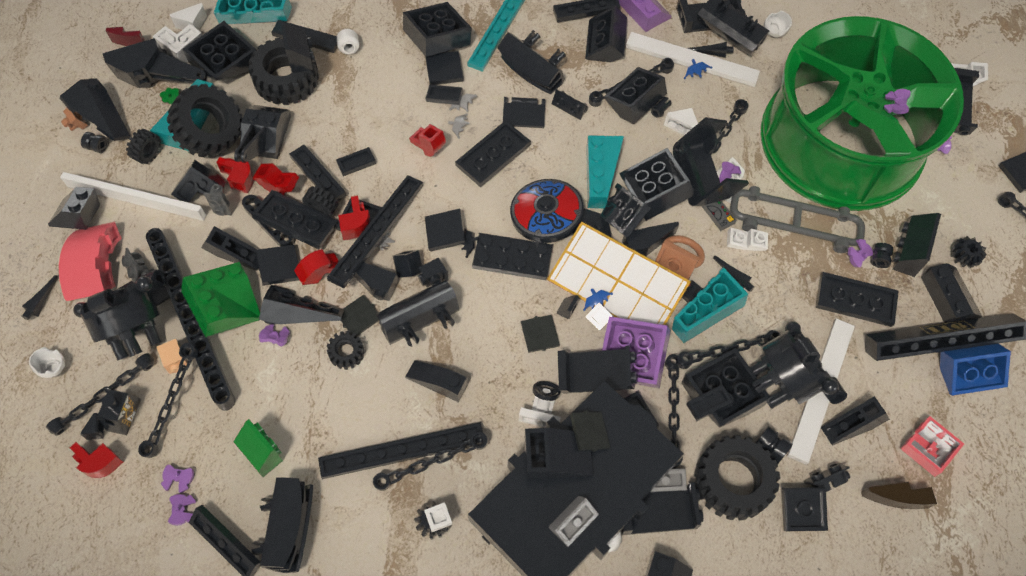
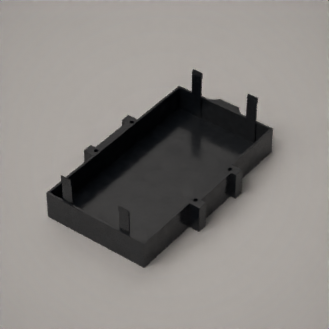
(520, 509)

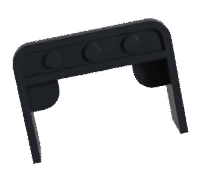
(695, 159)

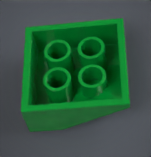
(221, 298)

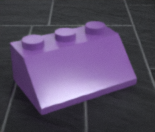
(646, 12)

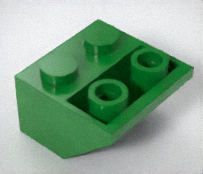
(258, 448)

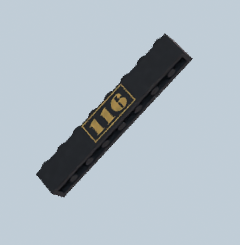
(945, 337)

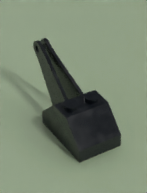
(147, 63)
(262, 132)

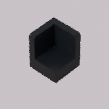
(407, 263)

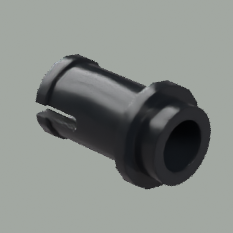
(658, 110)

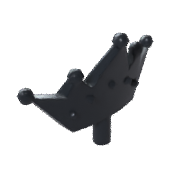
(469, 246)

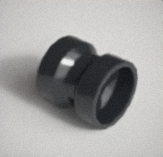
(91, 141)
(882, 255)

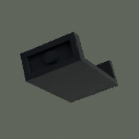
(688, 15)
(967, 78)
(588, 370)
(668, 512)

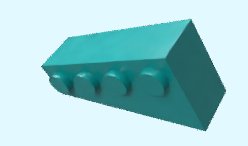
(252, 11)
(161, 127)
(602, 159)
(710, 306)

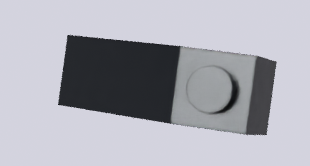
(650, 238)
(230, 248)
(377, 281)
(438, 379)
(856, 421)

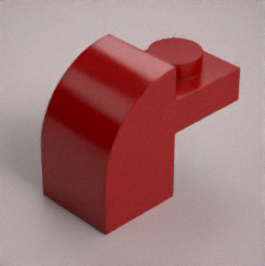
(428, 139)
(239, 173)
(274, 179)
(354, 223)
(314, 266)
(98, 463)

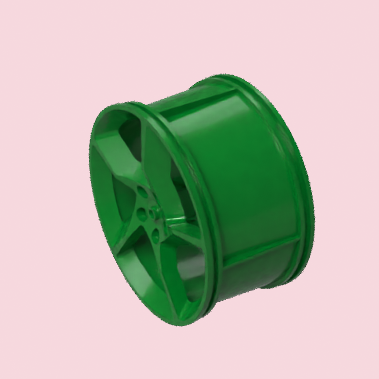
(868, 61)

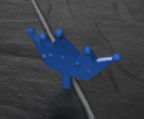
(696, 68)
(596, 298)

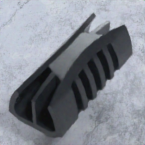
(733, 25)
(530, 64)
(418, 312)
(286, 525)

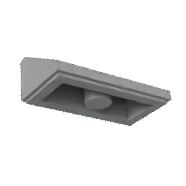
(673, 481)
(573, 520)

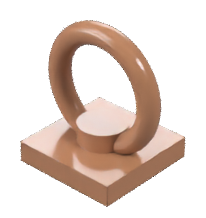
(679, 259)

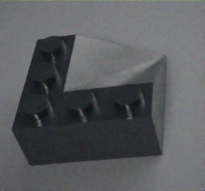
(436, 28)
(220, 52)
(658, 182)
(736, 378)

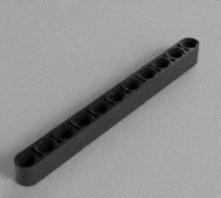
(190, 324)

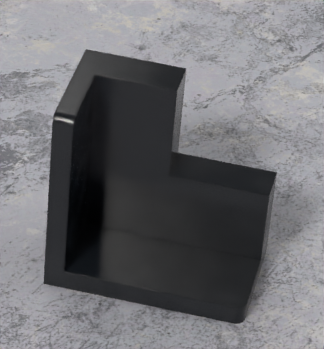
(196, 179)

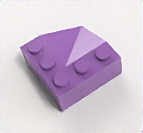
(647, 340)

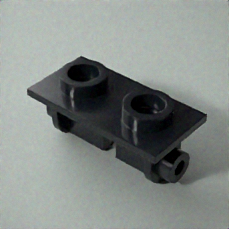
(569, 104)
(835, 474)

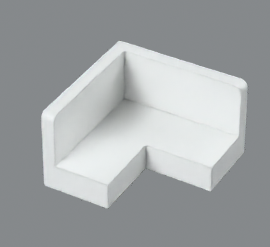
(174, 43)

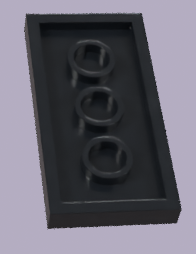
(492, 153)
(295, 219)
(512, 256)
(857, 299)

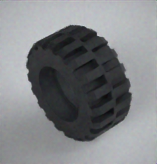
(279, 88)
(219, 106)
(751, 456)

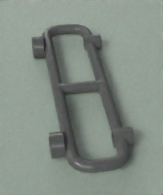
(841, 243)

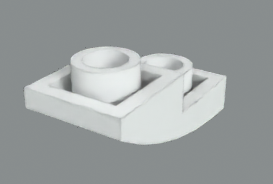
(751, 240)

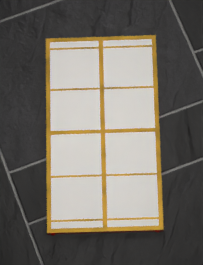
(638, 284)

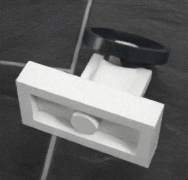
(542, 405)

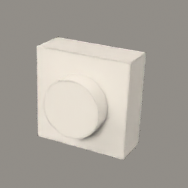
(599, 316)
(438, 517)

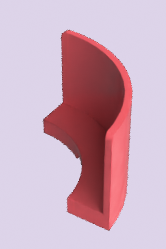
(85, 261)

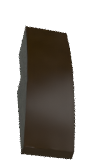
(901, 496)

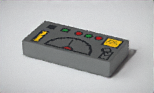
(720, 215)

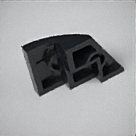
(624, 211)

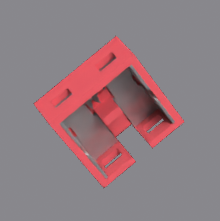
(932, 446)

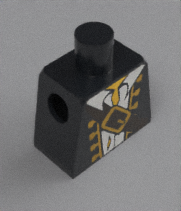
(118, 411)

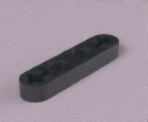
(275, 235)

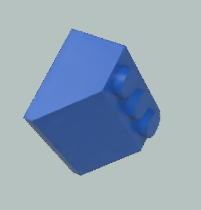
(975, 368)

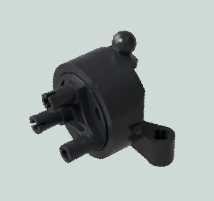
(121, 313)
(796, 368)

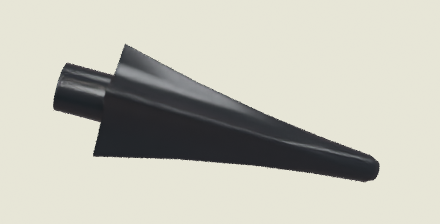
(716, 49)
(740, 277)
(35, 304)

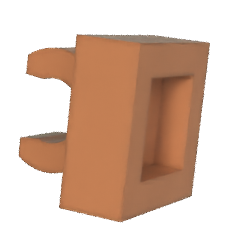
(73, 120)

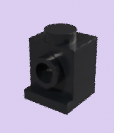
(432, 273)

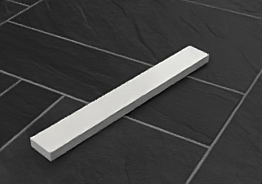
(684, 56)
(135, 196)
(816, 407)

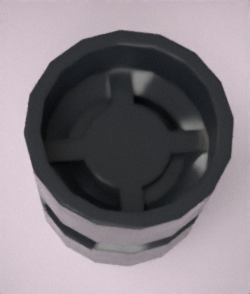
(776, 445)

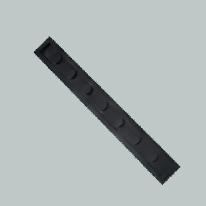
(374, 232)
(397, 451)

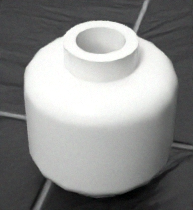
(347, 41)

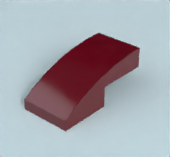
(121, 37)

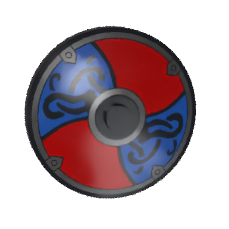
(547, 210)

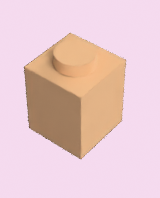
(170, 355)

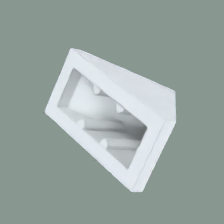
(192, 15)
(681, 121)

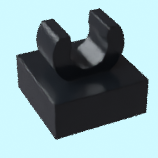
(691, 291)

